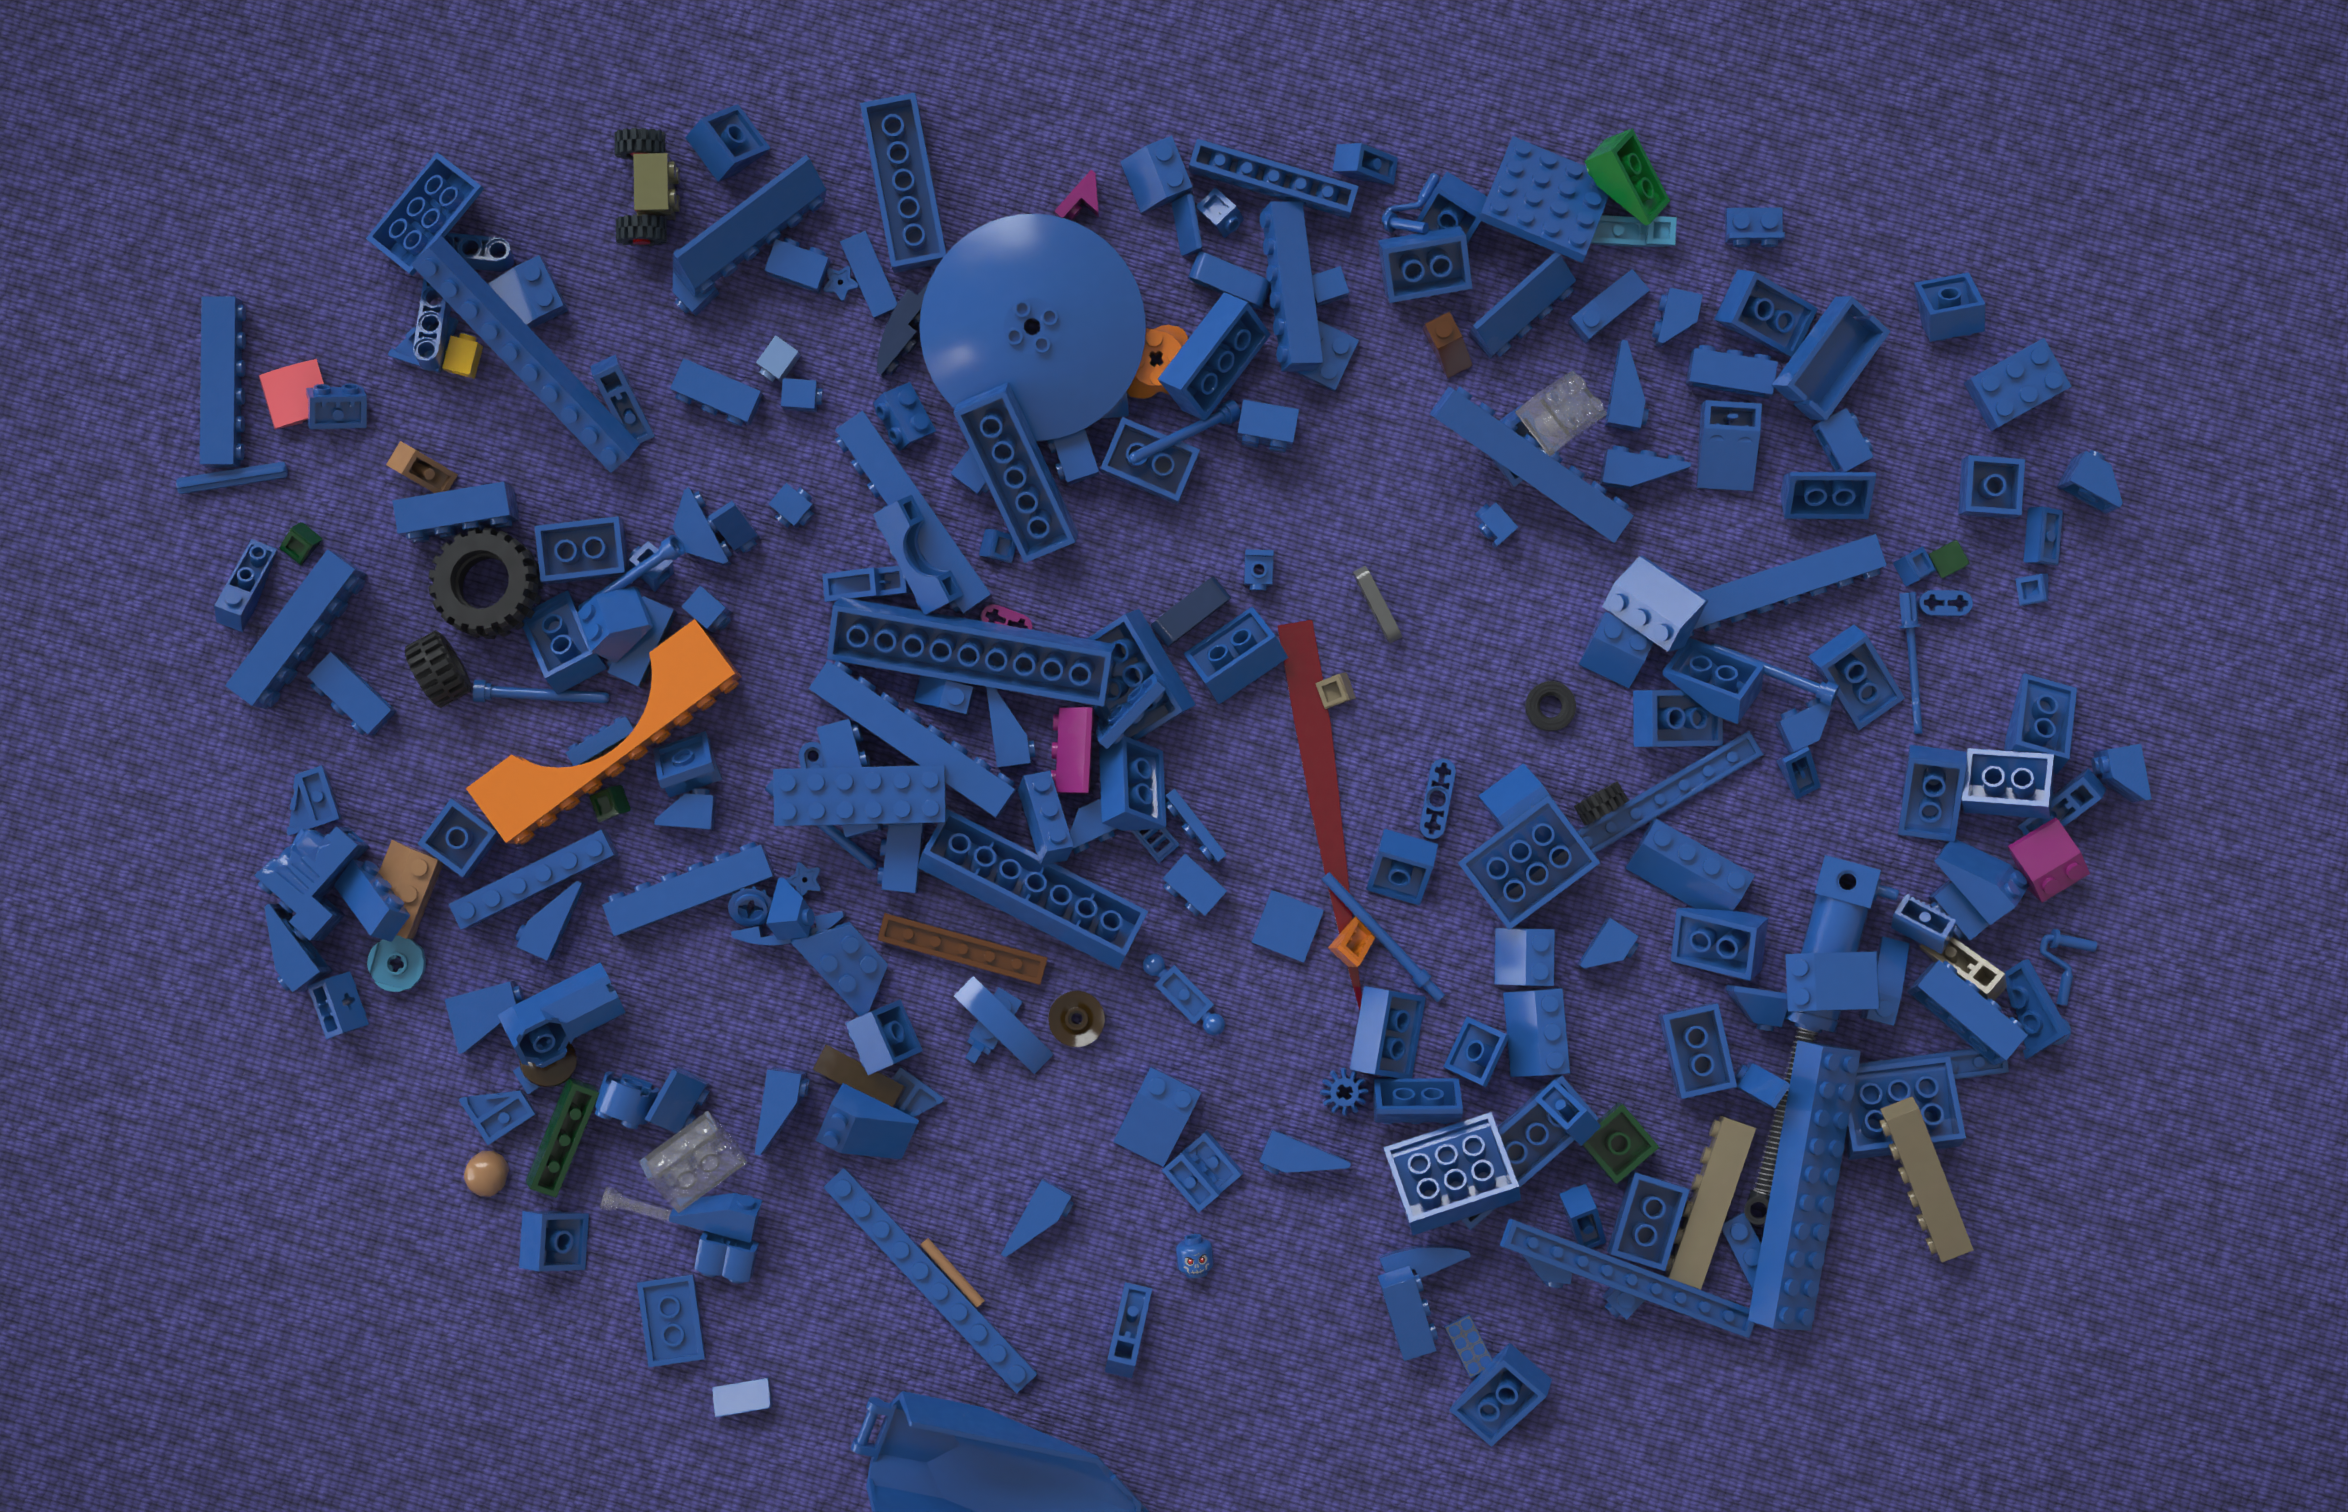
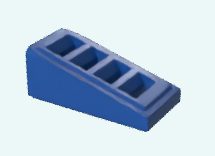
(1150, 847)

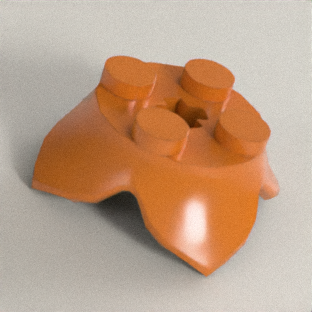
(1162, 340)

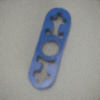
(1448, 779)

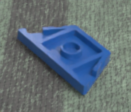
(845, 963)

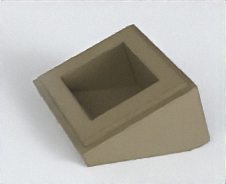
(1335, 690)

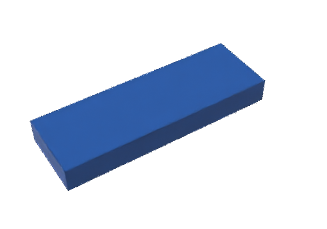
(869, 274)

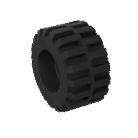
(437, 669)

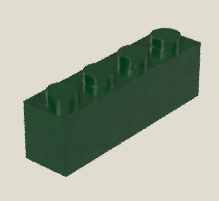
(562, 1137)

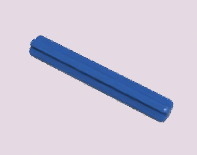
(232, 477)

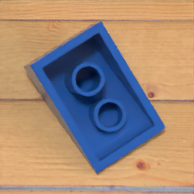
(530, 292)
(1765, 312)
(561, 643)
(1863, 678)
(1716, 679)
(2042, 719)
(1673, 720)
(1932, 793)
(1983, 879)
(1720, 941)
(293, 958)
(1832, 981)
(781, 1097)
(1157, 1116)
(865, 1126)
(1501, 1395)

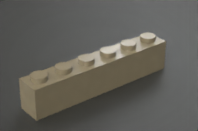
(1926, 1178)
(1709, 1201)

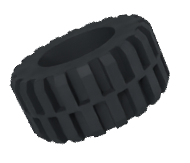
(453, 568)

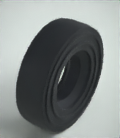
(1556, 689)

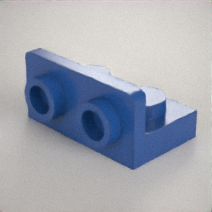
(1754, 226)
(336, 407)

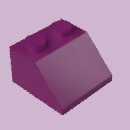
(2048, 860)

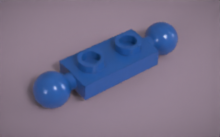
(1184, 994)

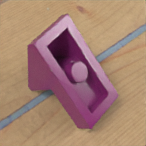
(1083, 193)

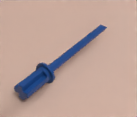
(1909, 620)

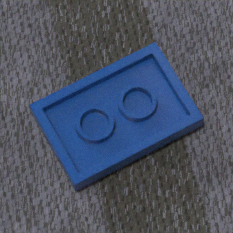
(671, 1320)

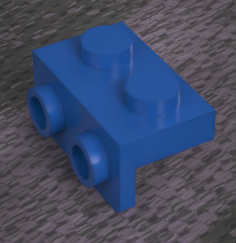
(903, 416)

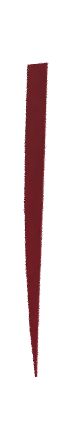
(1318, 760)

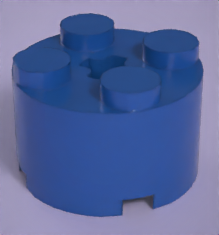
(625, 1099)

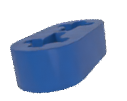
(1944, 596)

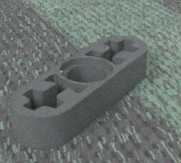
(1377, 604)

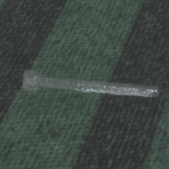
(614, 1200)

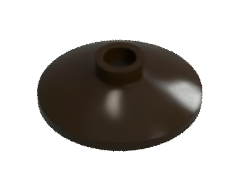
(1076, 1034)
(554, 1073)

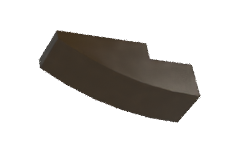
(849, 1071)

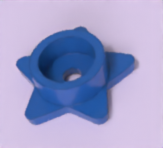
(840, 290)
(811, 874)

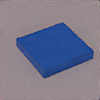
(1287, 926)

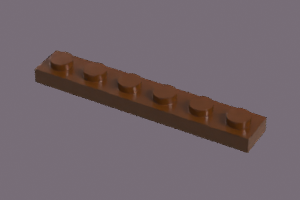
(962, 948)

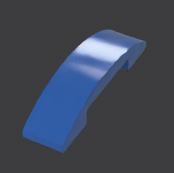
(755, 934)
(1003, 1024)

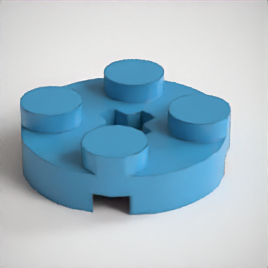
(405, 977)

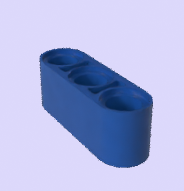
(1229, 278)

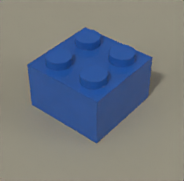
(1267, 426)
(1991, 487)
(459, 838)
(883, 1037)

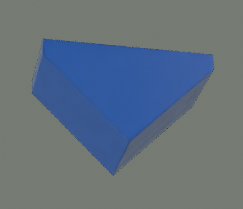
(1799, 772)

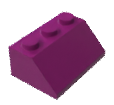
(1073, 750)

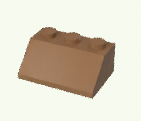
(412, 880)

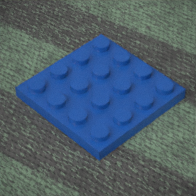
(1545, 200)

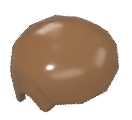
(486, 1173)

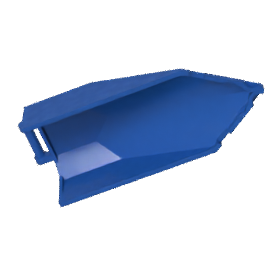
(974, 1460)

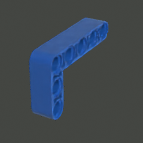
(440, 313)

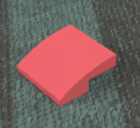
(286, 392)

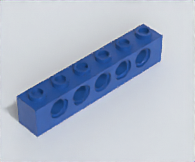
(1272, 178)

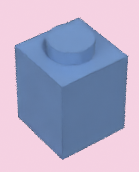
(777, 360)

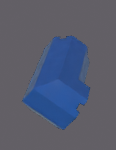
(560, 1014)

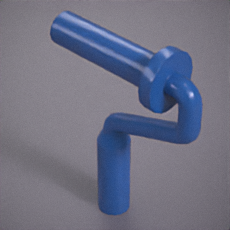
(1392, 222)
(2054, 940)

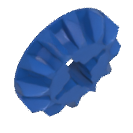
(739, 910)

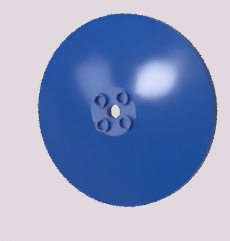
(1046, 273)

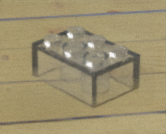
(1561, 412)
(693, 1162)

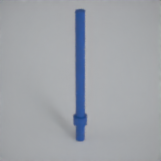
(1420, 977)

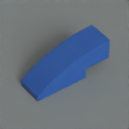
(865, 584)
(1423, 1259)

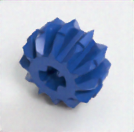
(1341, 1101)

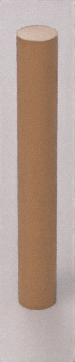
(952, 1272)

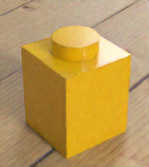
(462, 355)

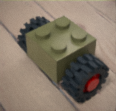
(653, 187)

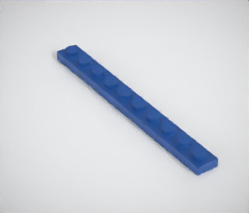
(1626, 1277)
(930, 1280)

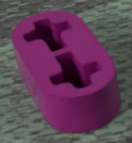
(1007, 614)

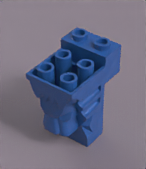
(307, 874)

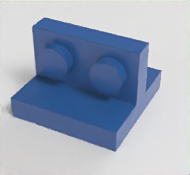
(686, 764)

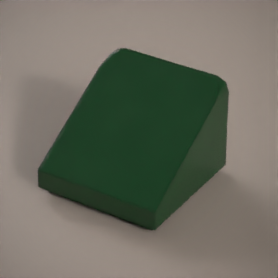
(300, 542)
(1949, 559)
(610, 803)

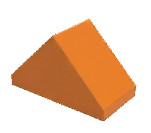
(1352, 943)

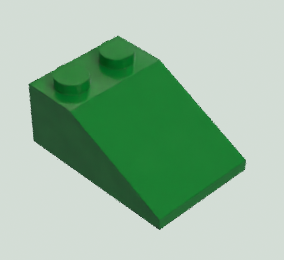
(1627, 176)

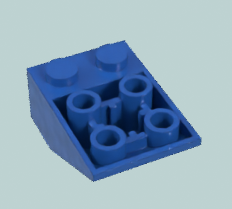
(1728, 445)

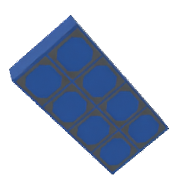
(1468, 1345)

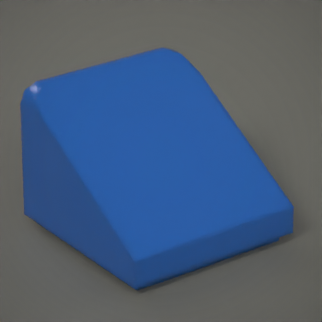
(997, 546)
(1914, 566)

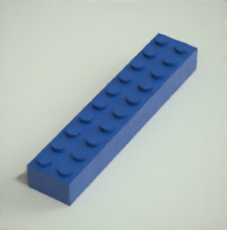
(971, 651)
(1804, 1186)

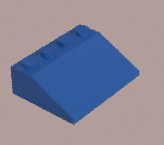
(424, 212)
(1136, 659)
(1529, 862)
(1878, 1086)
(1452, 1173)

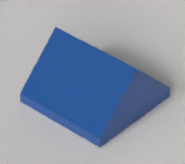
(1476, 1051)

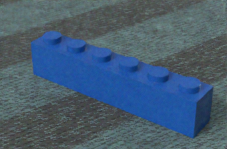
(1291, 286)
(221, 381)
(533, 879)
(688, 890)

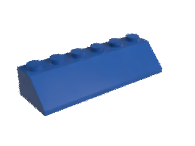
(749, 227)

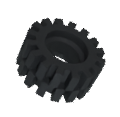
(1601, 803)

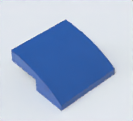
(1202, 1171)

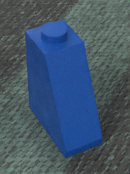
(475, 1013)

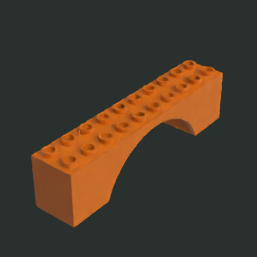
(685, 677)

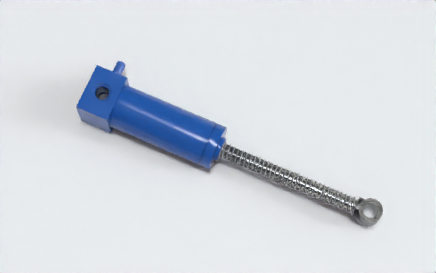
(1833, 927)

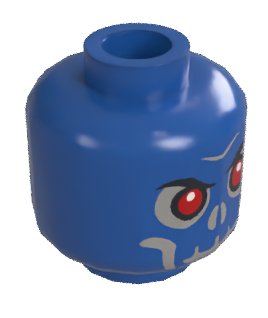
(1194, 1256)

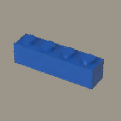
(600, 742)

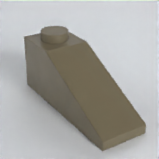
(1971, 967)

